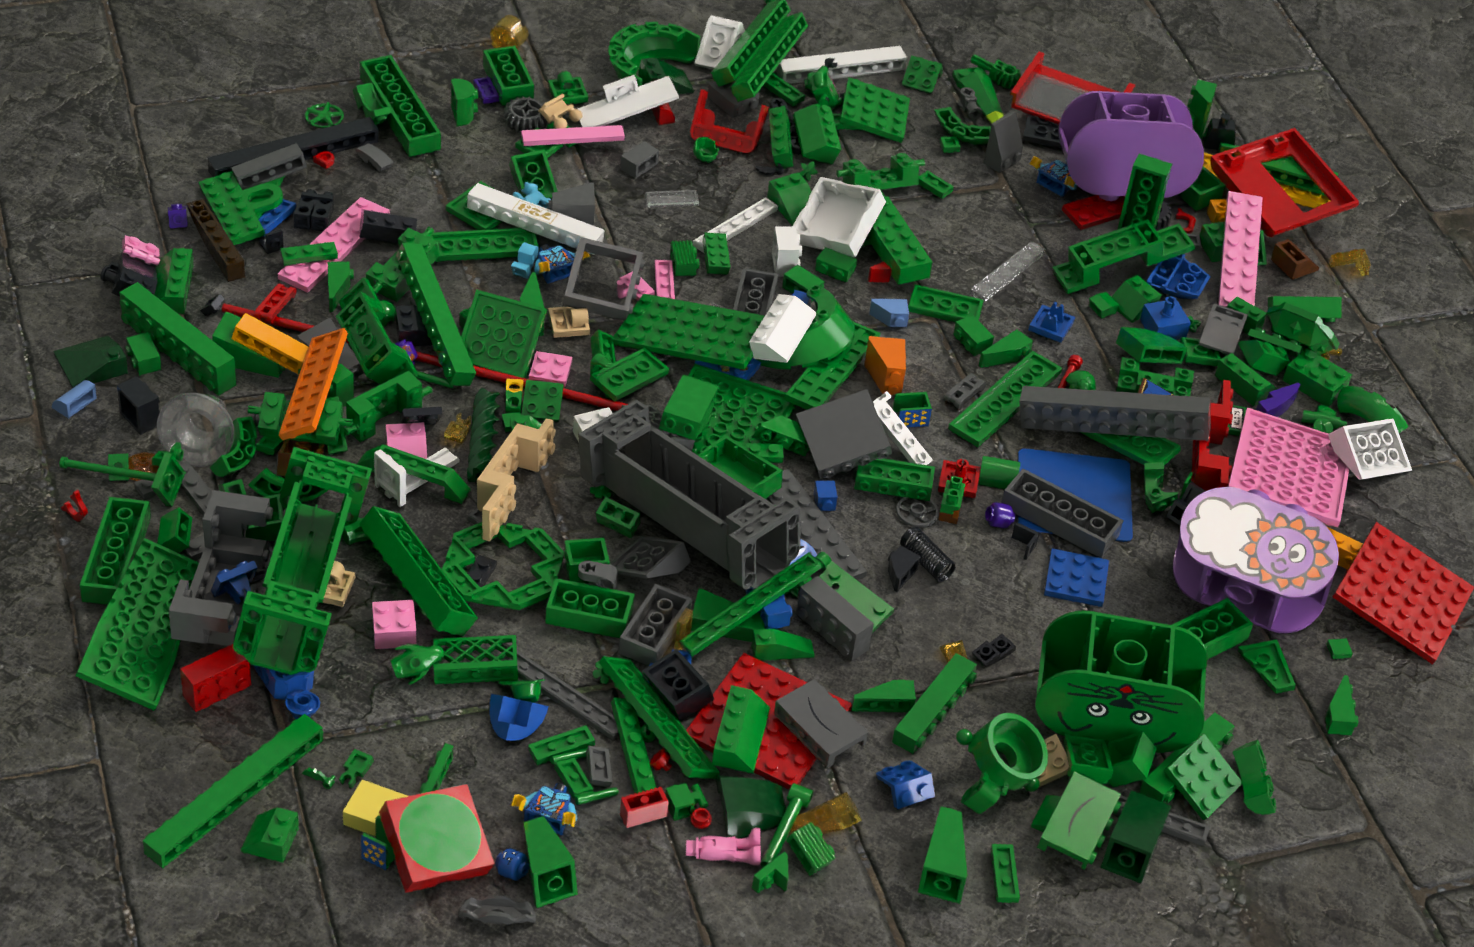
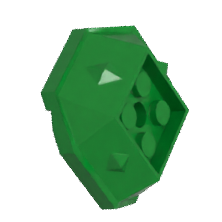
(1302, 327)

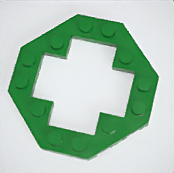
(494, 593)

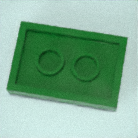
(1291, 347)

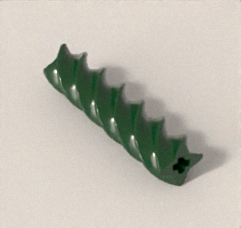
(482, 433)

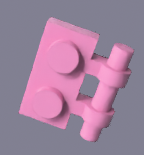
(141, 250)

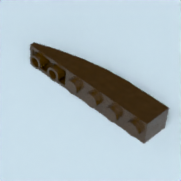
(217, 241)

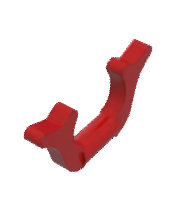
(1191, 219)
(77, 516)

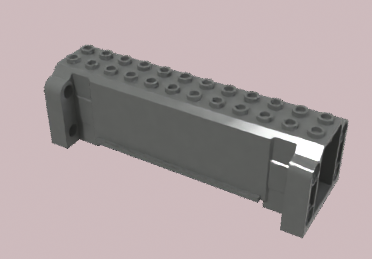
(690, 496)

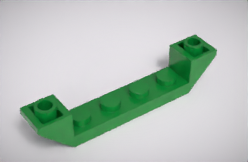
(422, 468)

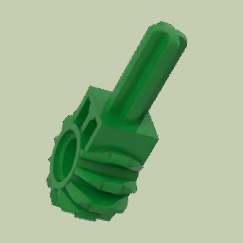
(1000, 72)

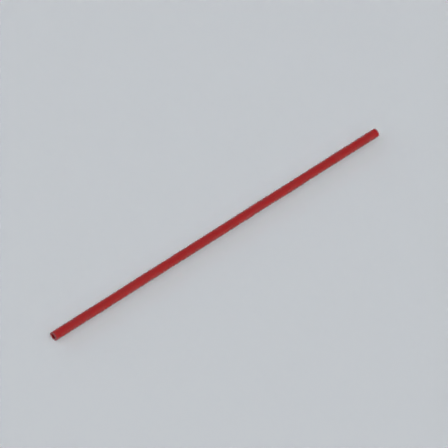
(433, 360)

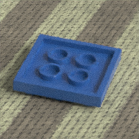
(1076, 577)

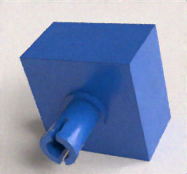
(1166, 318)

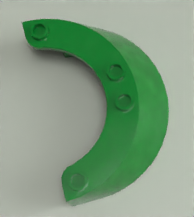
(650, 41)
(826, 336)

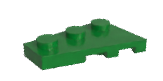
(1270, 664)

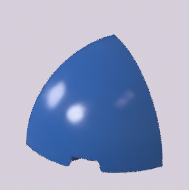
(515, 718)

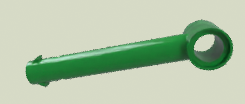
(798, 798)

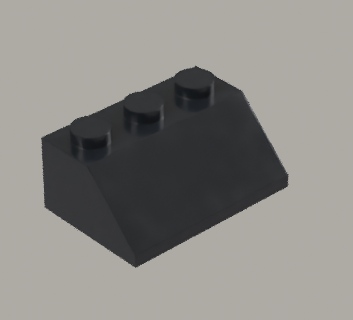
(384, 226)

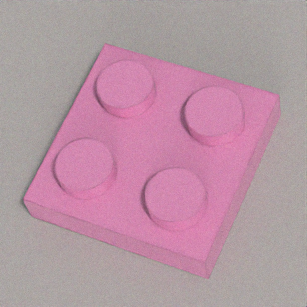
(550, 368)

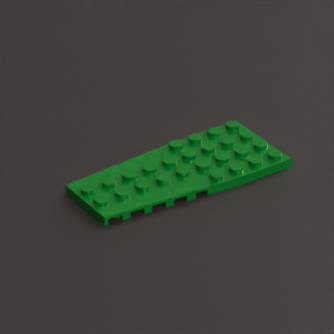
(133, 641)

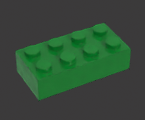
(716, 253)

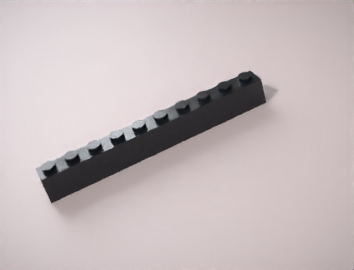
(329, 139)

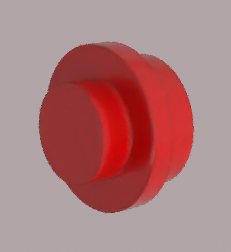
(701, 818)

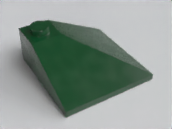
(92, 361)

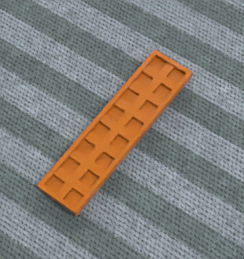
(313, 384)

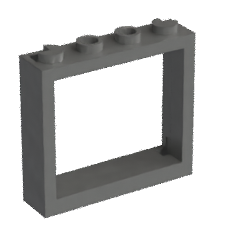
(596, 305)

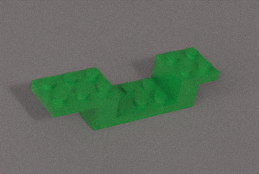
(1136, 239)
(374, 350)

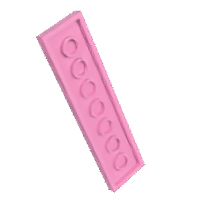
(345, 234)
(1240, 248)

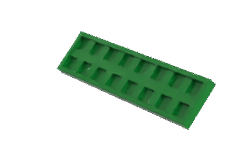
(825, 378)

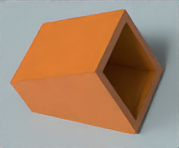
(886, 363)

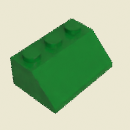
(1201, 104)
(1243, 379)

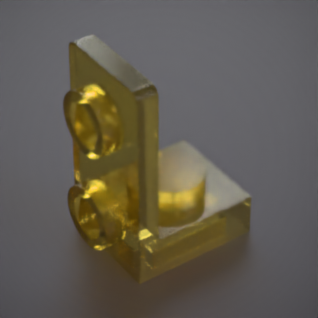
(1355, 256)

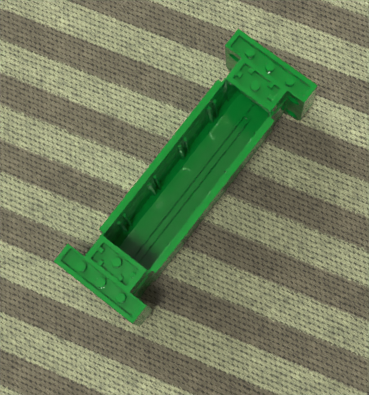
(283, 625)

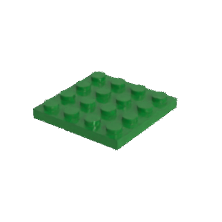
(874, 110)
(502, 333)

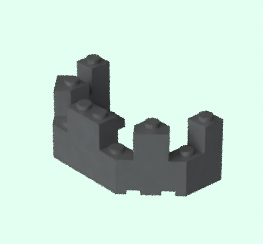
(195, 611)

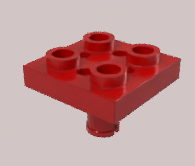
(968, 472)

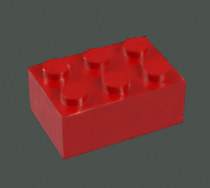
(215, 678)

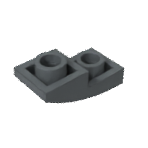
(372, 154)

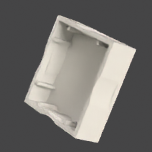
(838, 216)

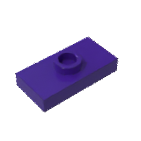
(486, 90)

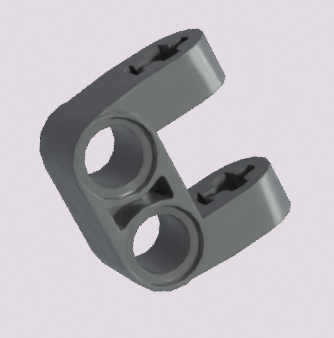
(599, 574)

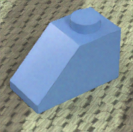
(890, 311)

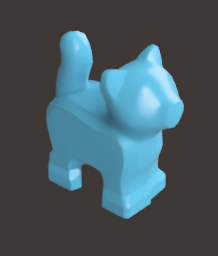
(533, 195)

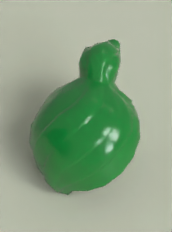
(1081, 380)

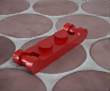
(274, 302)

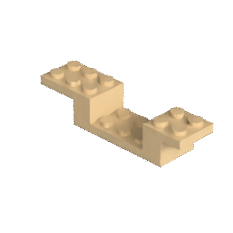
(523, 448)

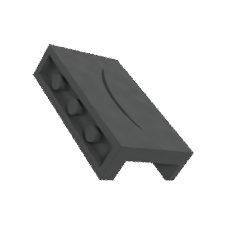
(819, 722)

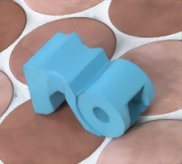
(526, 256)

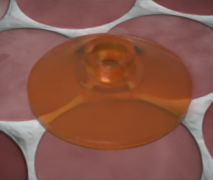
(143, 463)

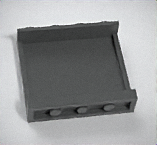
(844, 434)

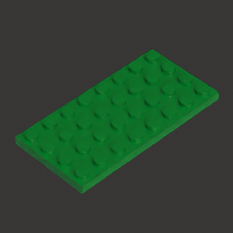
(690, 331)

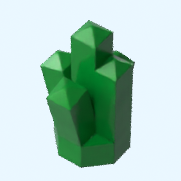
(354, 532)

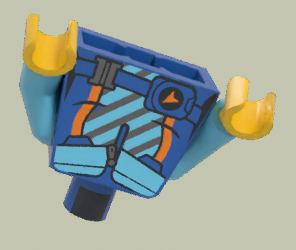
(1054, 176)
(555, 263)
(550, 803)

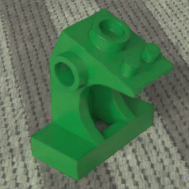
(1152, 483)

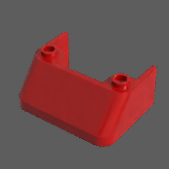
(724, 137)

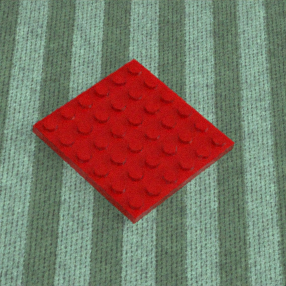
(1403, 592)
(781, 753)

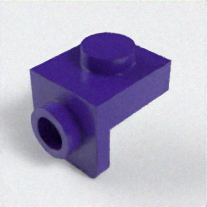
(177, 216)

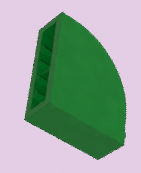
(1150, 346)

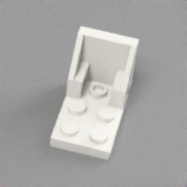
(717, 41)

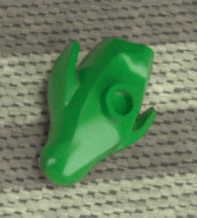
(415, 661)

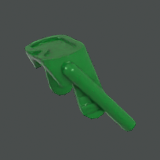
(596, 364)

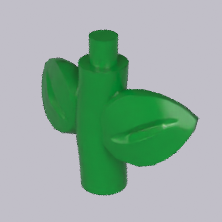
(1324, 419)

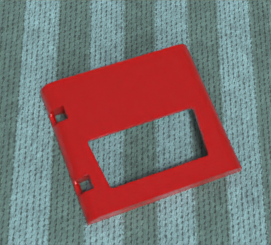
(1279, 212)

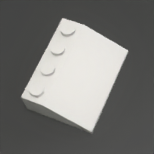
(1371, 449)

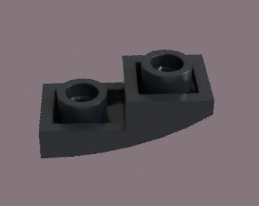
(994, 651)

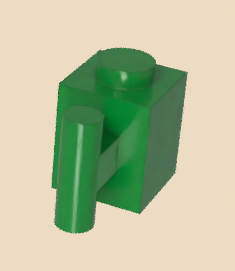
(682, 801)

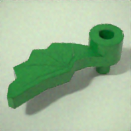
(328, 782)

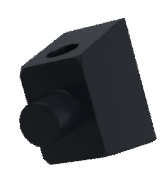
(1219, 131)

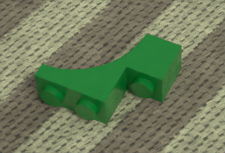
(369, 101)

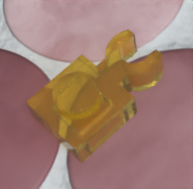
(458, 430)

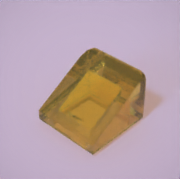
(951, 649)

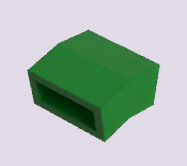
(1103, 305)

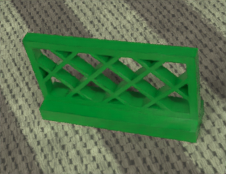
(475, 670)

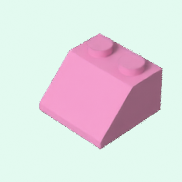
(407, 438)

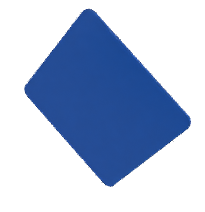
(1092, 478)

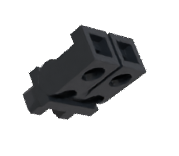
(315, 208)

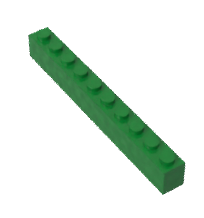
(750, 42)
(769, 57)
(435, 314)
(232, 791)

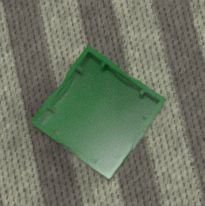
(744, 466)

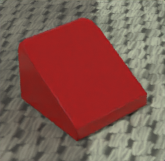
(880, 273)

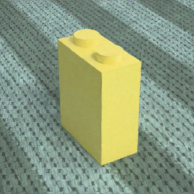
(365, 806)

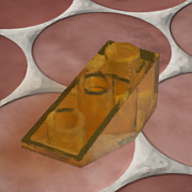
(831, 815)

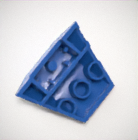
(1178, 278)

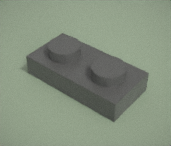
(599, 766)

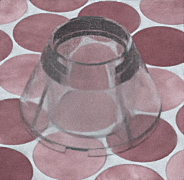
(199, 446)

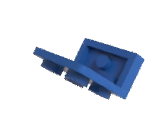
(908, 783)

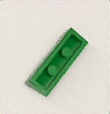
(603, 344)

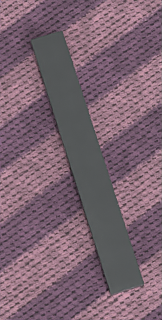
(565, 695)

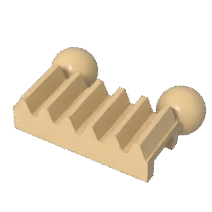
(556, 108)

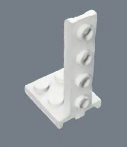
(899, 432)
(394, 478)

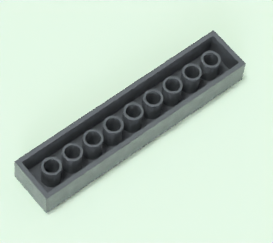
(1115, 413)

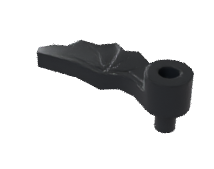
(770, 170)

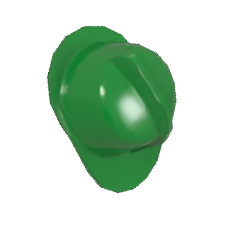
(525, 689)

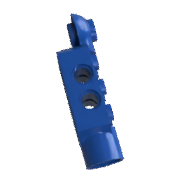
(292, 689)

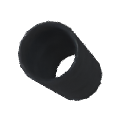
(943, 562)

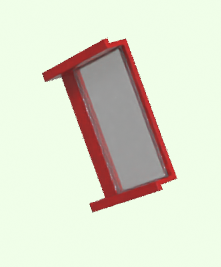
(1049, 91)

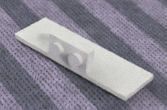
(627, 99)

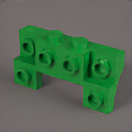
(1131, 378)

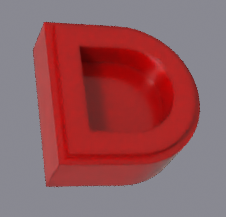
(324, 159)

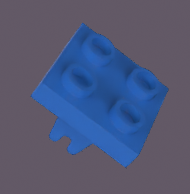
(1052, 322)
(235, 581)

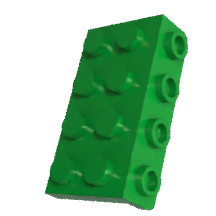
(896, 478)

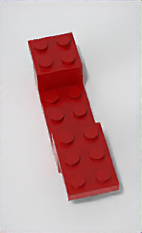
(1208, 469)

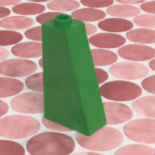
(710, 605)

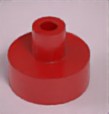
(660, 760)

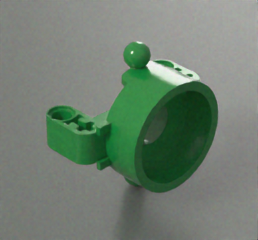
(1023, 749)

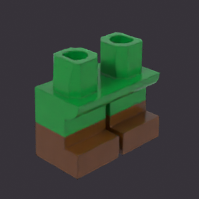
(952, 500)

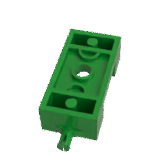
(901, 173)
(388, 278)
(396, 394)
(275, 407)

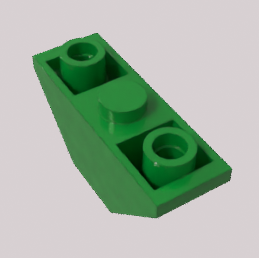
(785, 432)

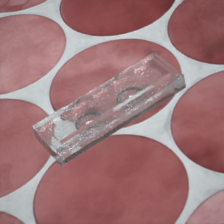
(672, 198)

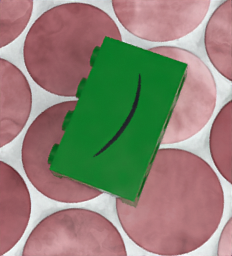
(1081, 819)

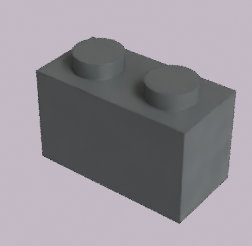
(639, 159)

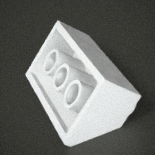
(781, 329)

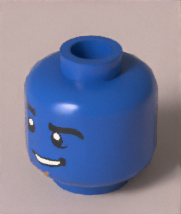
(512, 864)

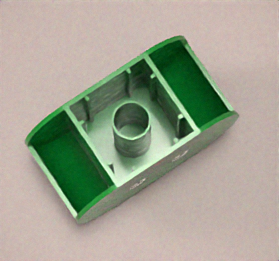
(1121, 678)

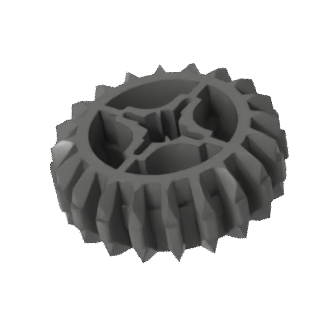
(524, 114)

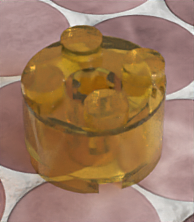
(508, 32)

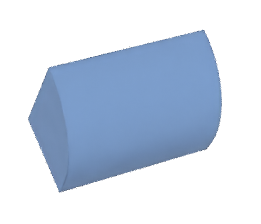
(75, 399)

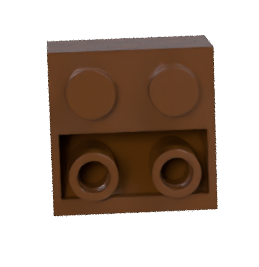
(1292, 260)

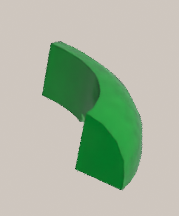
(970, 134)
(1368, 406)
(241, 450)
(270, 484)
(1256, 784)

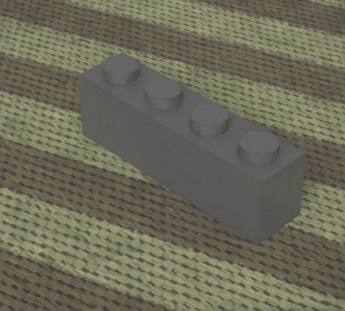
(269, 166)

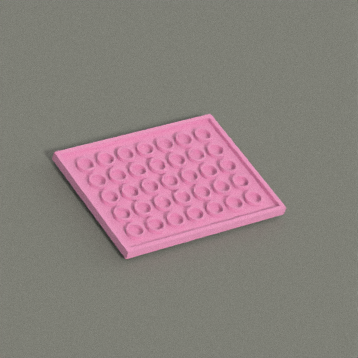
(1290, 466)

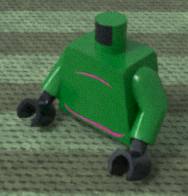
(824, 88)

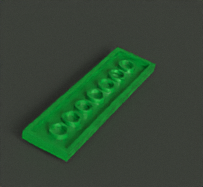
(1003, 399)
(659, 718)

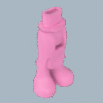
(725, 848)

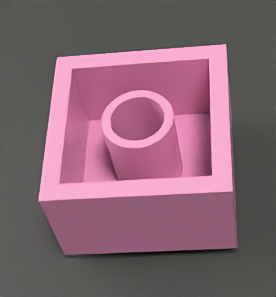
(393, 623)

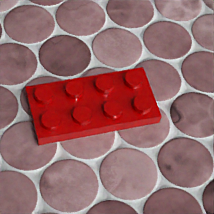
(1093, 211)

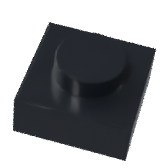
(213, 305)

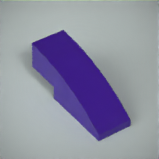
(1279, 400)

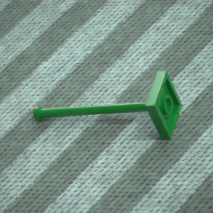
(165, 481)

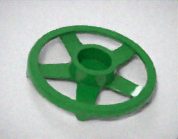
(324, 116)

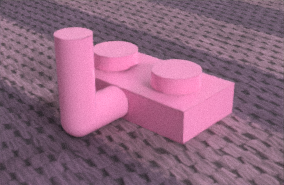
(643, 287)

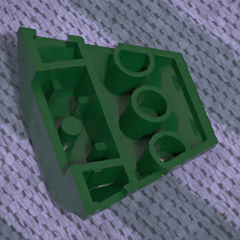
(749, 804)

